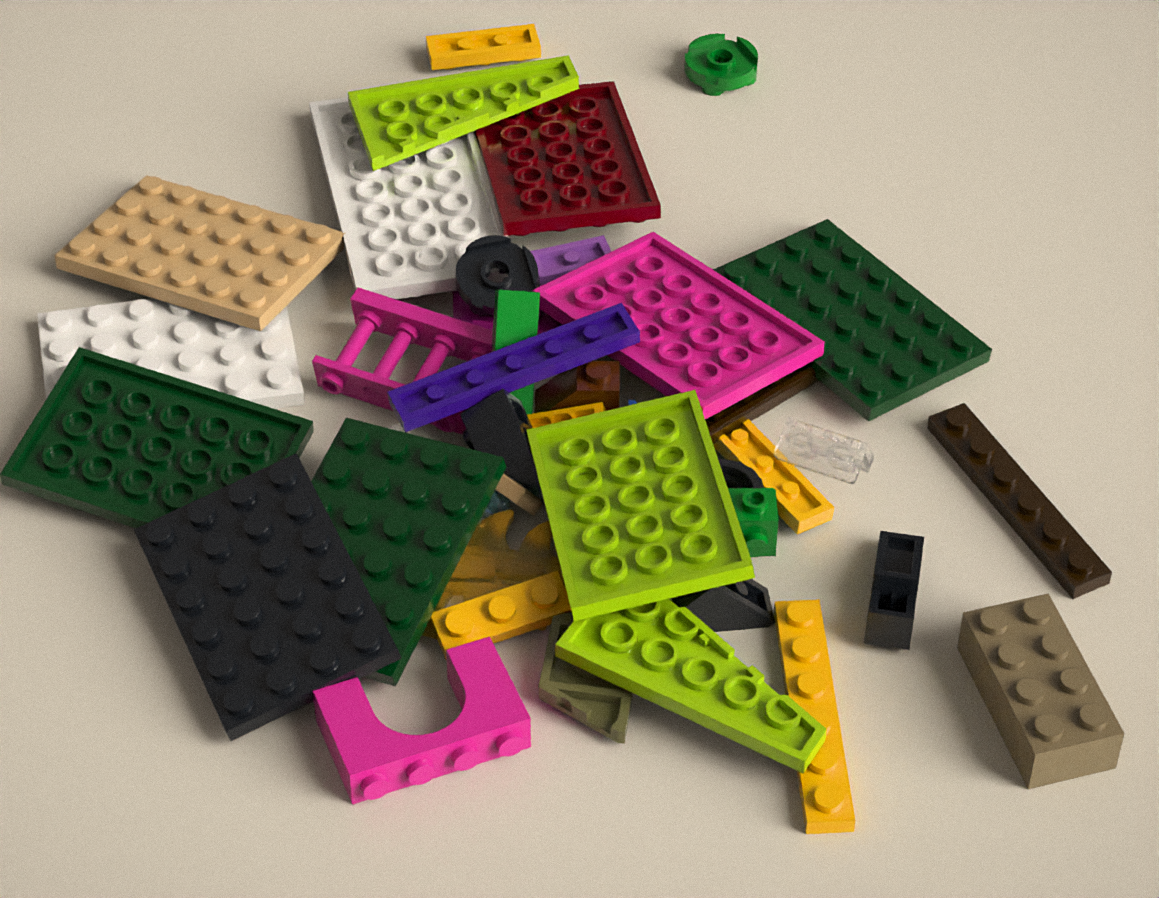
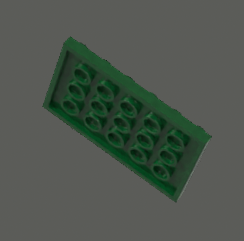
(877, 329)
(143, 441)
(404, 519)

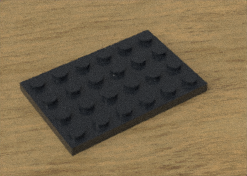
(265, 596)

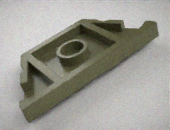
(580, 693)

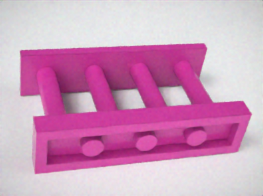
(408, 326)

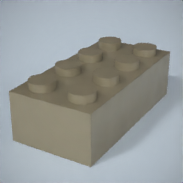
(1039, 691)

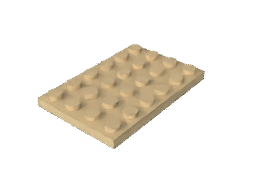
(202, 252)

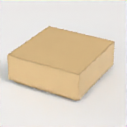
(518, 494)

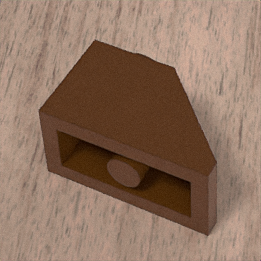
(581, 386)

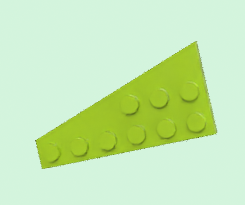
(692, 671)

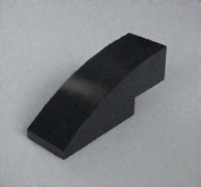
(894, 590)

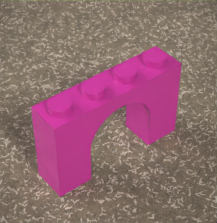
(380, 760)

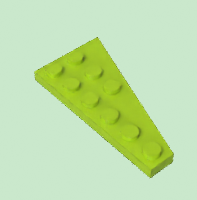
(424, 113)

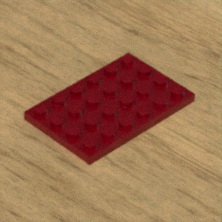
(568, 165)

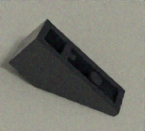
(499, 429)

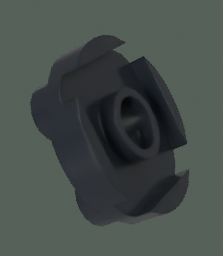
(492, 253)

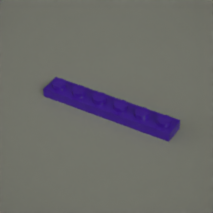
(513, 367)

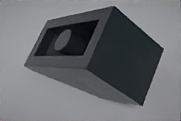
(731, 606)

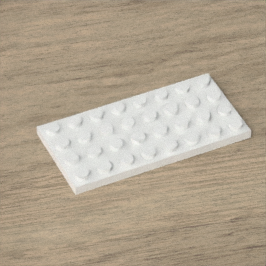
(410, 217)

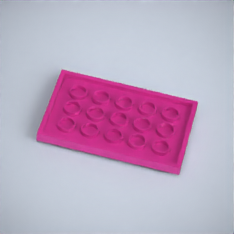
(691, 323)

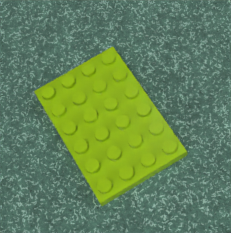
(638, 505)

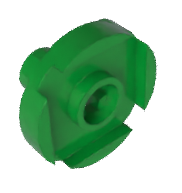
(735, 68)

